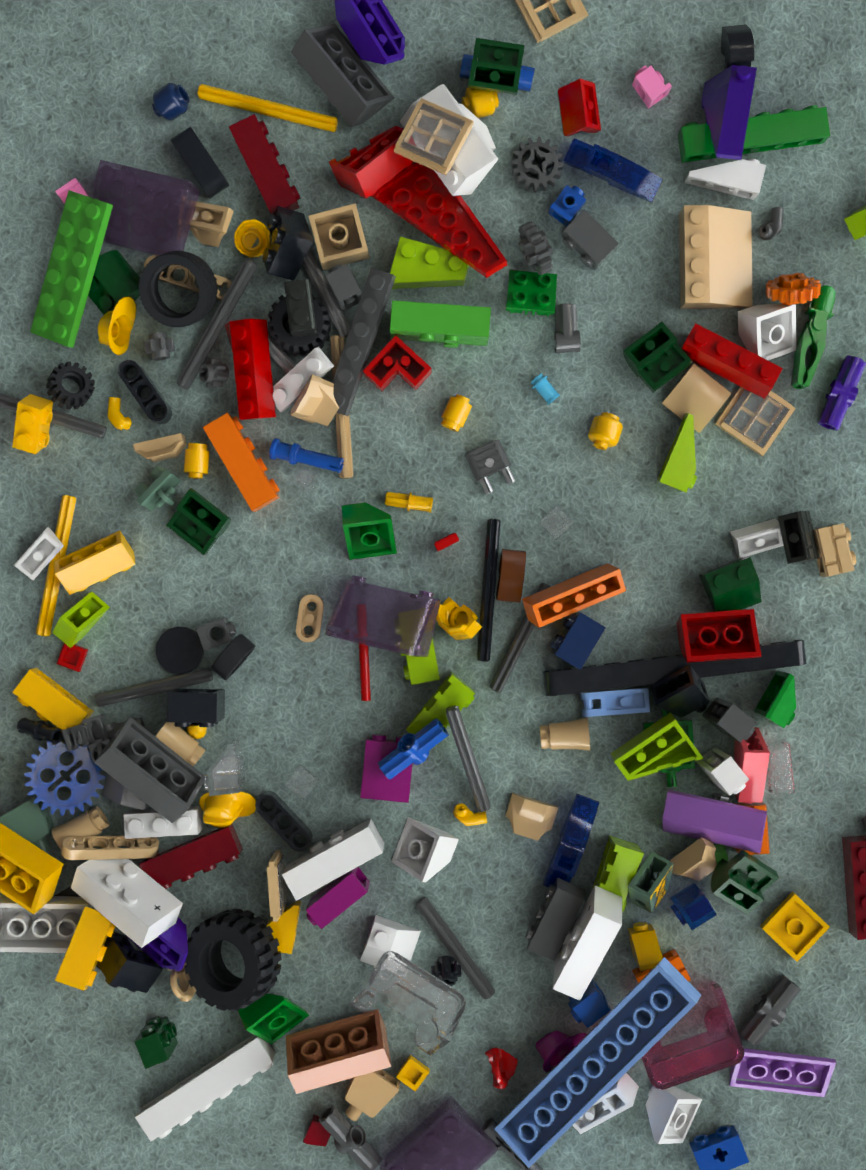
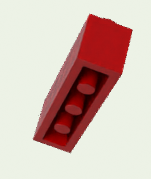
(731, 361)

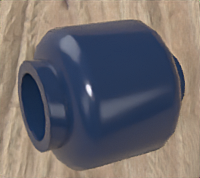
(170, 101)

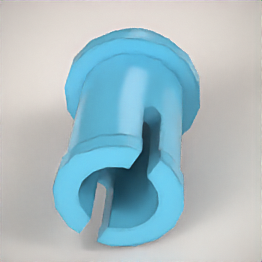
(545, 388)

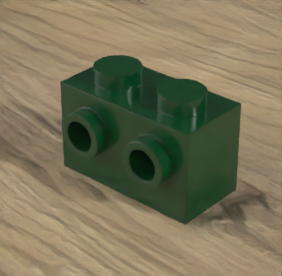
(156, 1041)

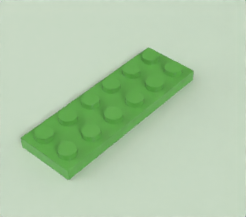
(71, 268)

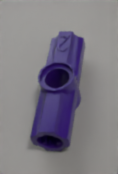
(842, 393)

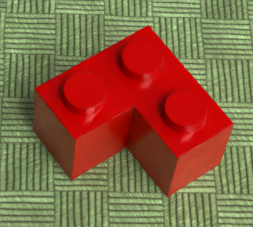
(396, 360)

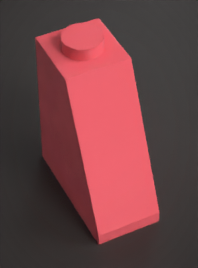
(753, 760)

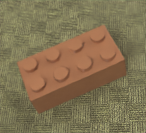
(337, 1051)

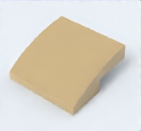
(697, 395)

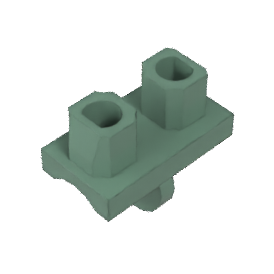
(159, 491)

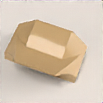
(210, 223)
(316, 402)
(161, 448)
(530, 816)
(696, 860)

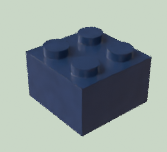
(577, 639)

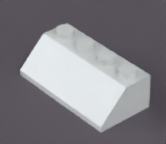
(475, 155)

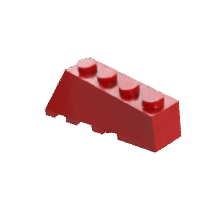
(252, 368)

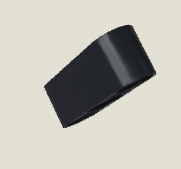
(200, 162)
(136, 385)
(287, 833)

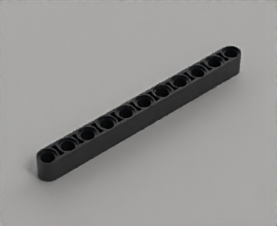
(651, 671)

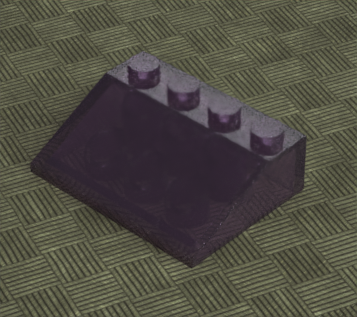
(148, 208)
(442, 1142)

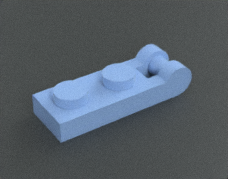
(616, 702)

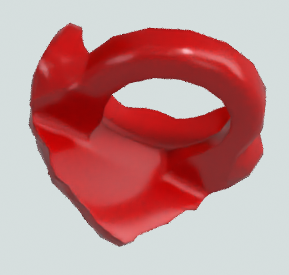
(502, 1066)

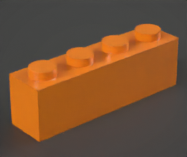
(241, 462)
(573, 595)

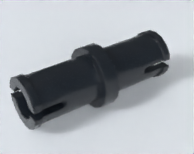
(40, 730)

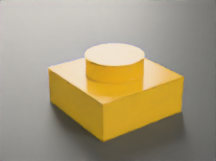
(412, 1073)

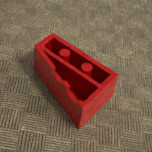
(371, 166)

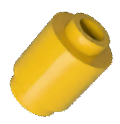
(456, 412)
(196, 460)

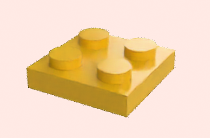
(794, 926)

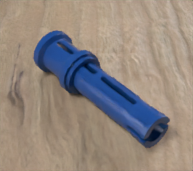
(296, 454)

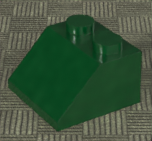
(732, 586)

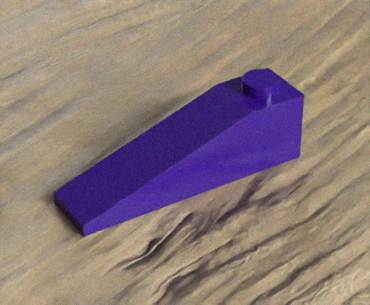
(727, 109)

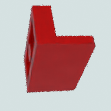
(579, 107)

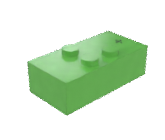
(440, 323)

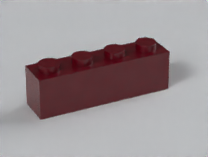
(263, 165)
(193, 856)
(855, 882)

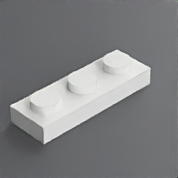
(292, 384)

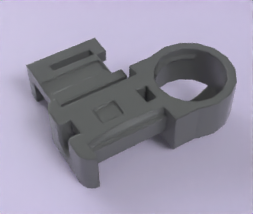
(92, 732)

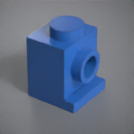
(566, 213)

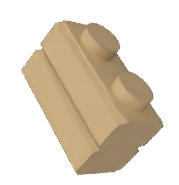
(834, 550)

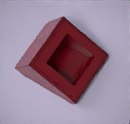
(316, 1133)

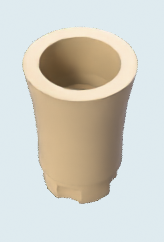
(566, 735)
(180, 743)
(87, 824)

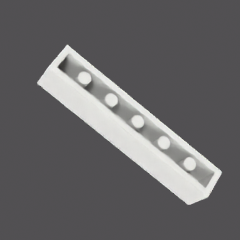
(205, 1086)

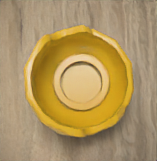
(246, 236)

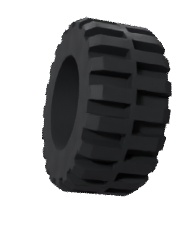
(211, 975)

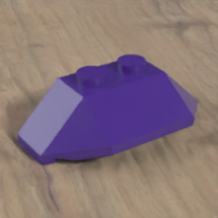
(371, 30)
(169, 948)

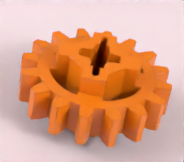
(793, 289)

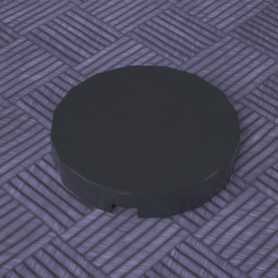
(179, 650)

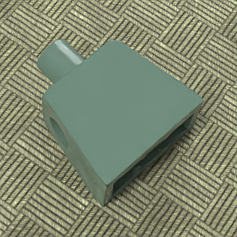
(30, 823)

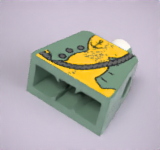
(645, 888)

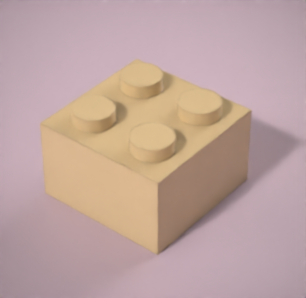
(339, 236)

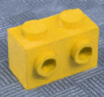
(32, 424)

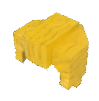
(457, 620)

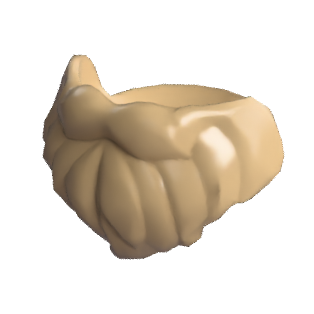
(185, 991)

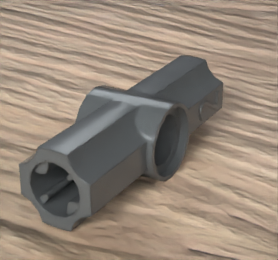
(769, 1011)
(349, 1138)

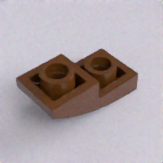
(511, 575)

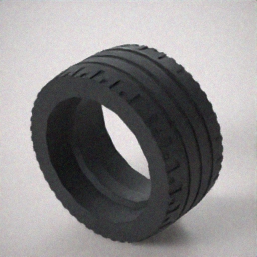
(151, 298)

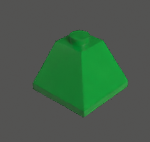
(367, 531)
(778, 700)
(271, 1017)

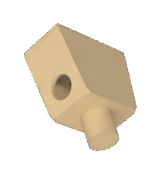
(370, 1093)

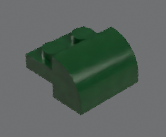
(496, 66)
(113, 281)
(656, 357)
(198, 521)
(742, 881)

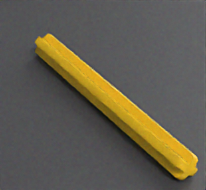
(267, 108)
(52, 582)

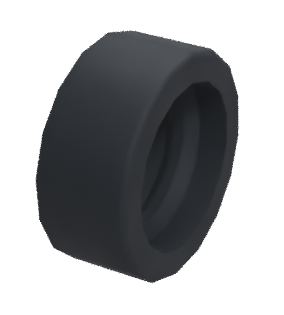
(233, 656)

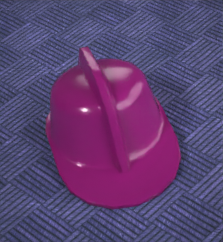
(555, 1047)

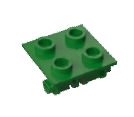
(531, 292)

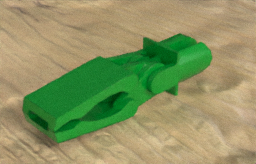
(814, 335)

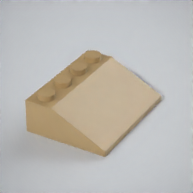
(715, 257)

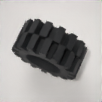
(79, 376)

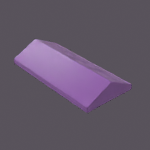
(714, 820)
(783, 1069)

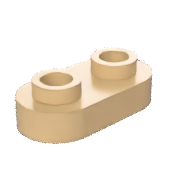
(310, 618)

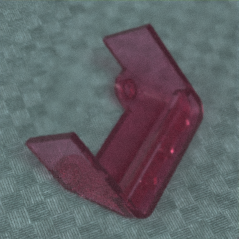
(699, 1054)

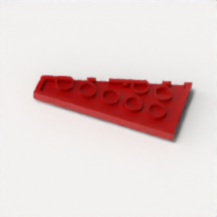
(428, 205)

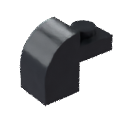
(737, 45)

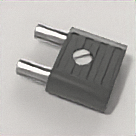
(487, 461)

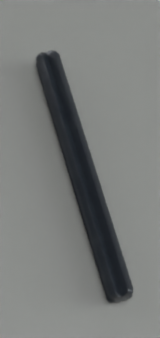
(488, 590)

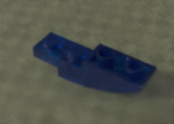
(614, 169)
(572, 840)

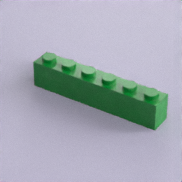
(763, 133)

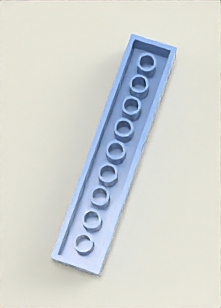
(598, 1062)

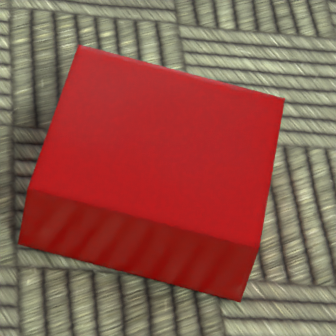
(446, 541)
(72, 657)

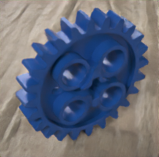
(79, 792)

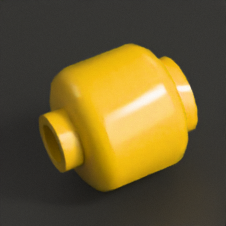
(480, 102)
(605, 430)

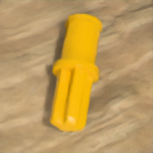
(408, 501)

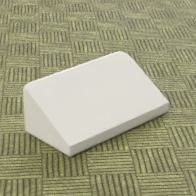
(757, 538)
(39, 554)

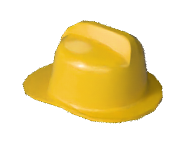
(116, 326)
(224, 809)

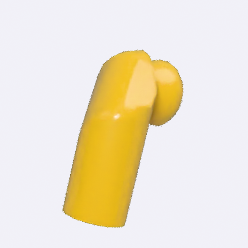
(115, 416)
(467, 817)

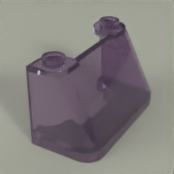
(384, 617)

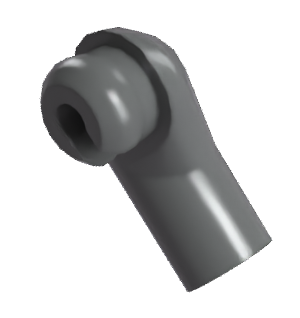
(775, 226)

